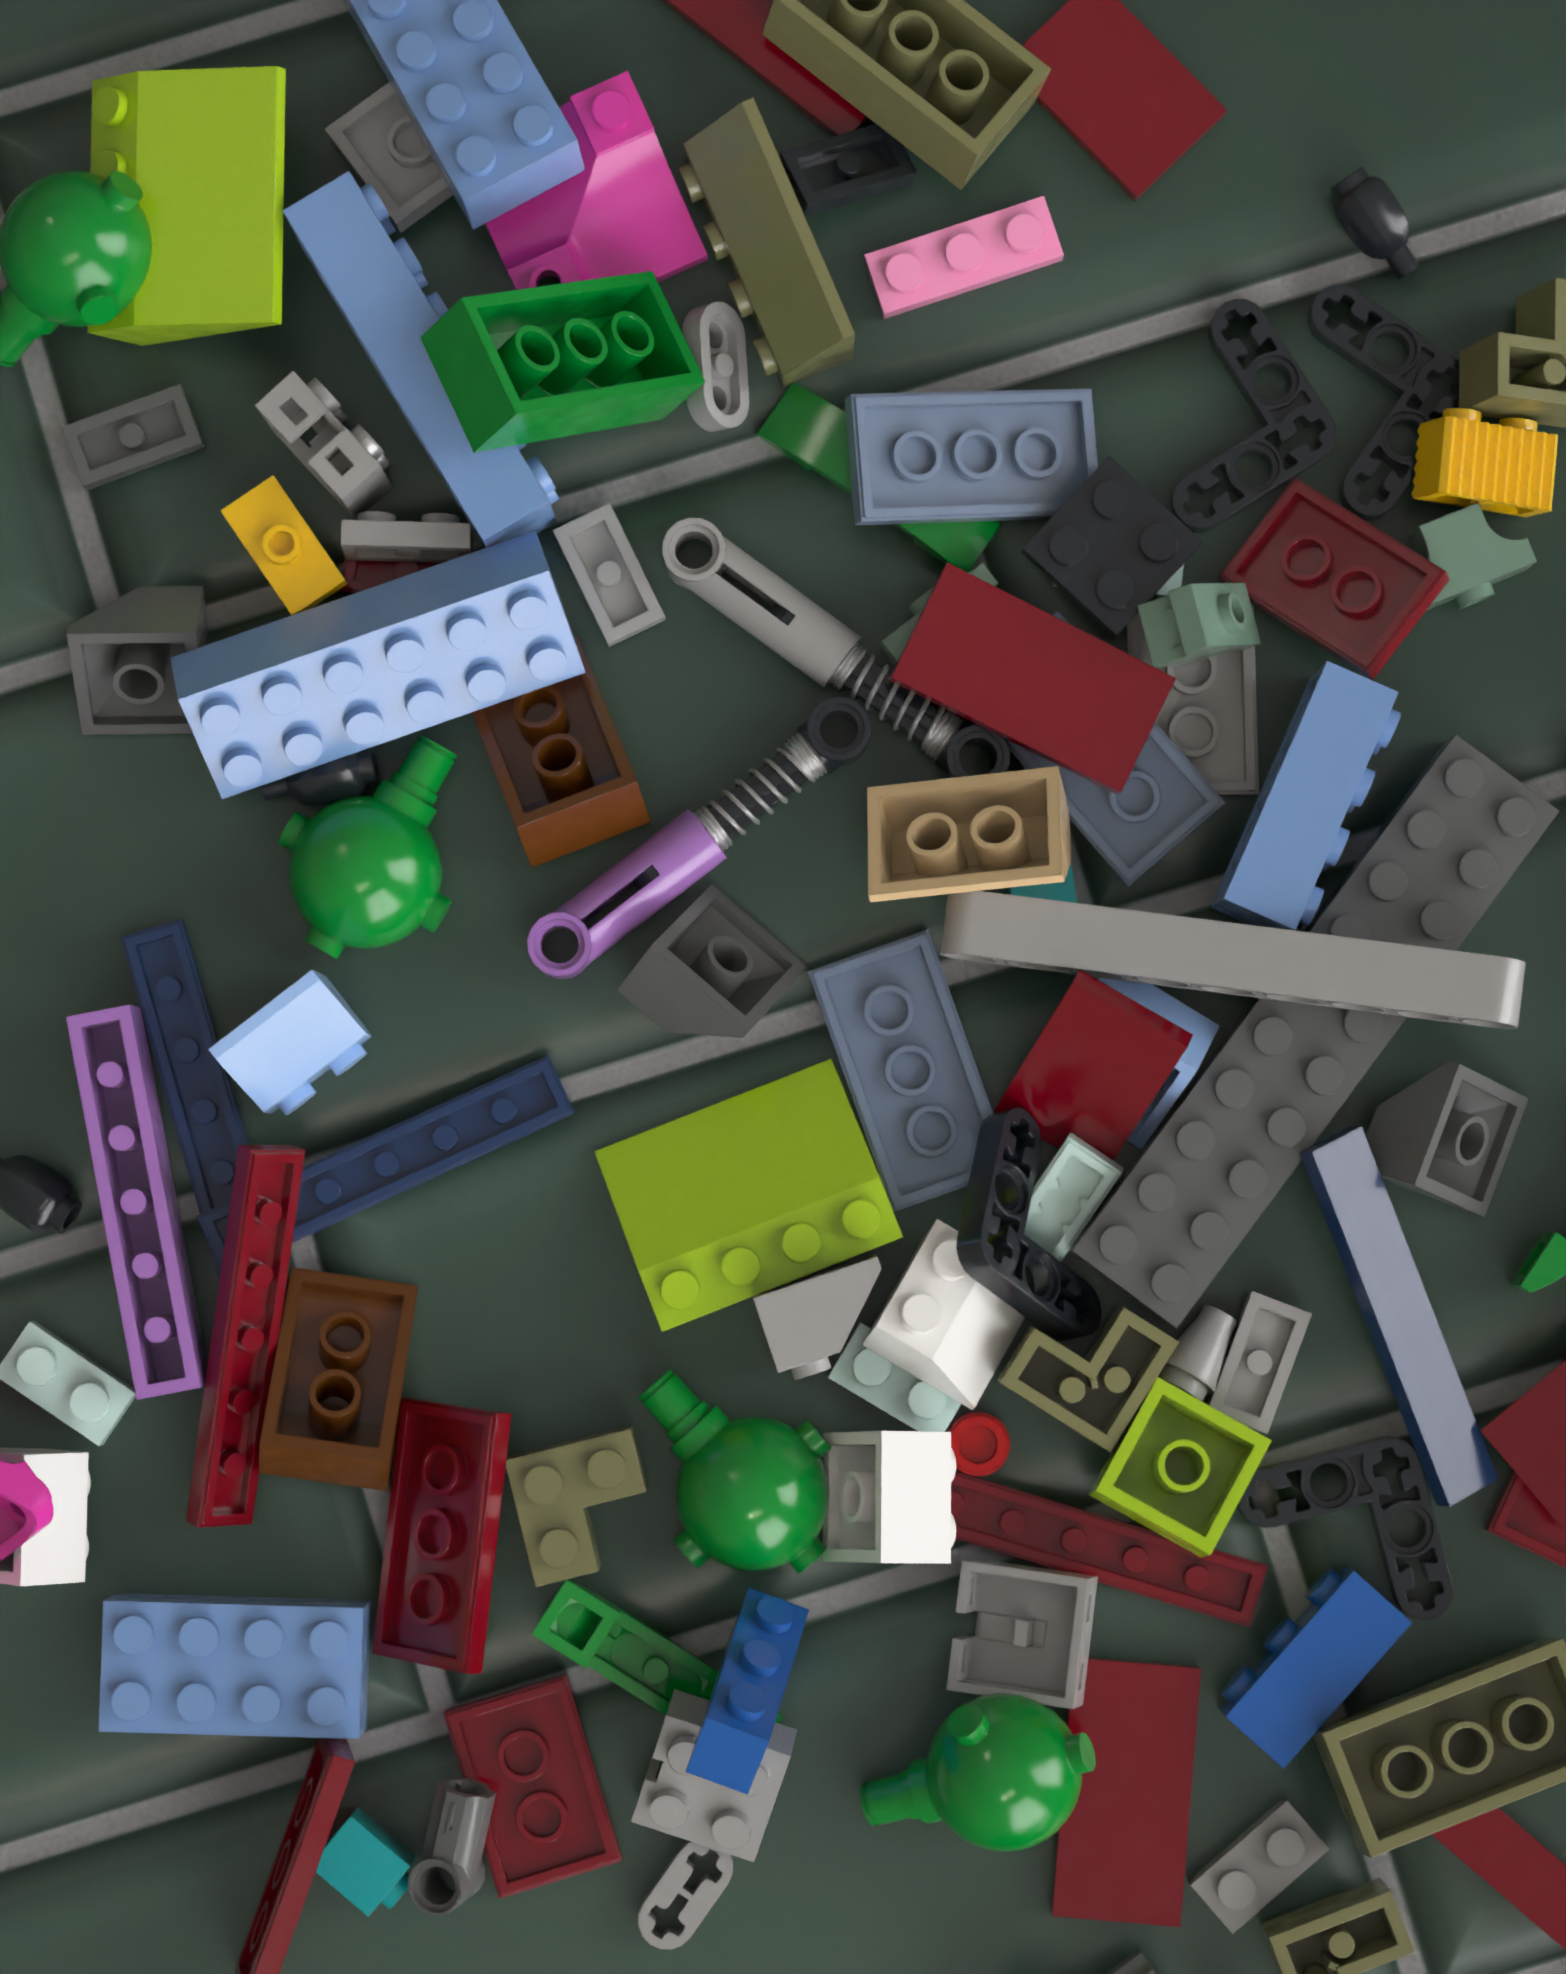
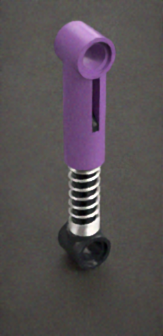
(694, 842)

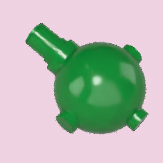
(70, 255)
(368, 863)
(746, 1485)
(994, 1774)

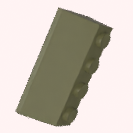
(767, 246)

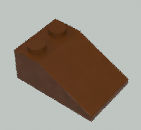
(562, 767)
(338, 1379)

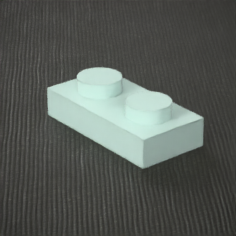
(66, 1383)
(891, 1387)

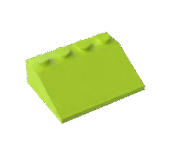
(212, 193)
(747, 1195)

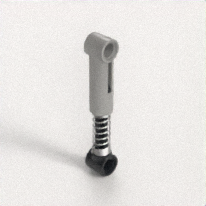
(820, 645)

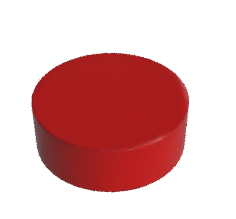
(979, 1443)

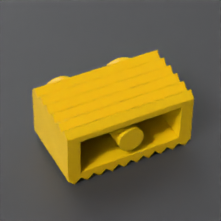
(1498, 465)

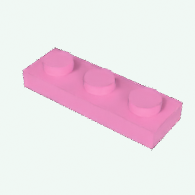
(963, 257)

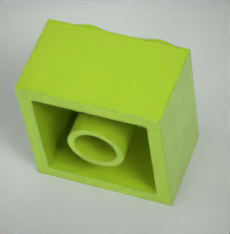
(1180, 1468)

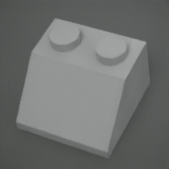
(815, 1315)

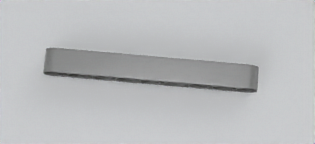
(1234, 958)

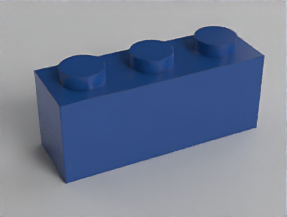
(1312, 1664)
(747, 1691)

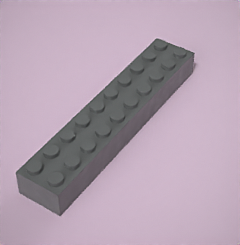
(1296, 1063)

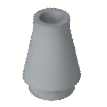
(1200, 1353)

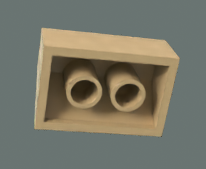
(967, 834)

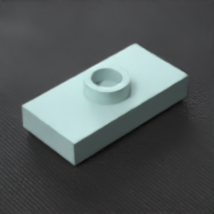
(1069, 1195)

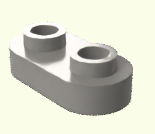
(719, 349)

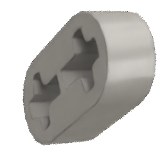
(697, 1902)

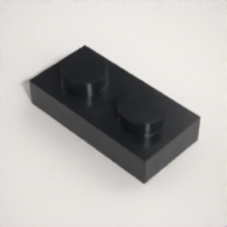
(847, 169)

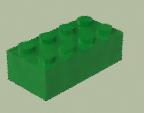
(561, 360)

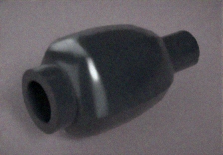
(1374, 220)
(329, 781)
(37, 1195)

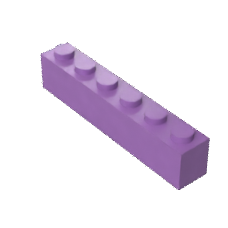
(138, 1201)

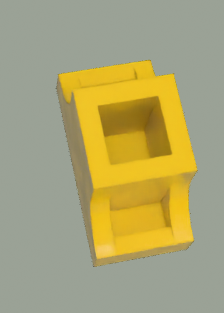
(283, 546)

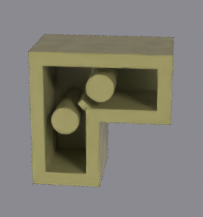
(1524, 370)
(1094, 1392)
(556, 1488)
(1339, 1933)

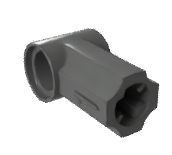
(454, 1843)

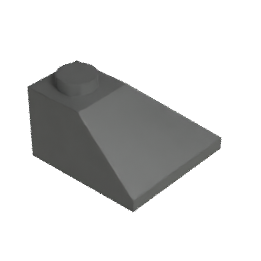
(125, 661)
(711, 971)
(1447, 1136)

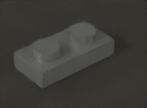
(133, 437)

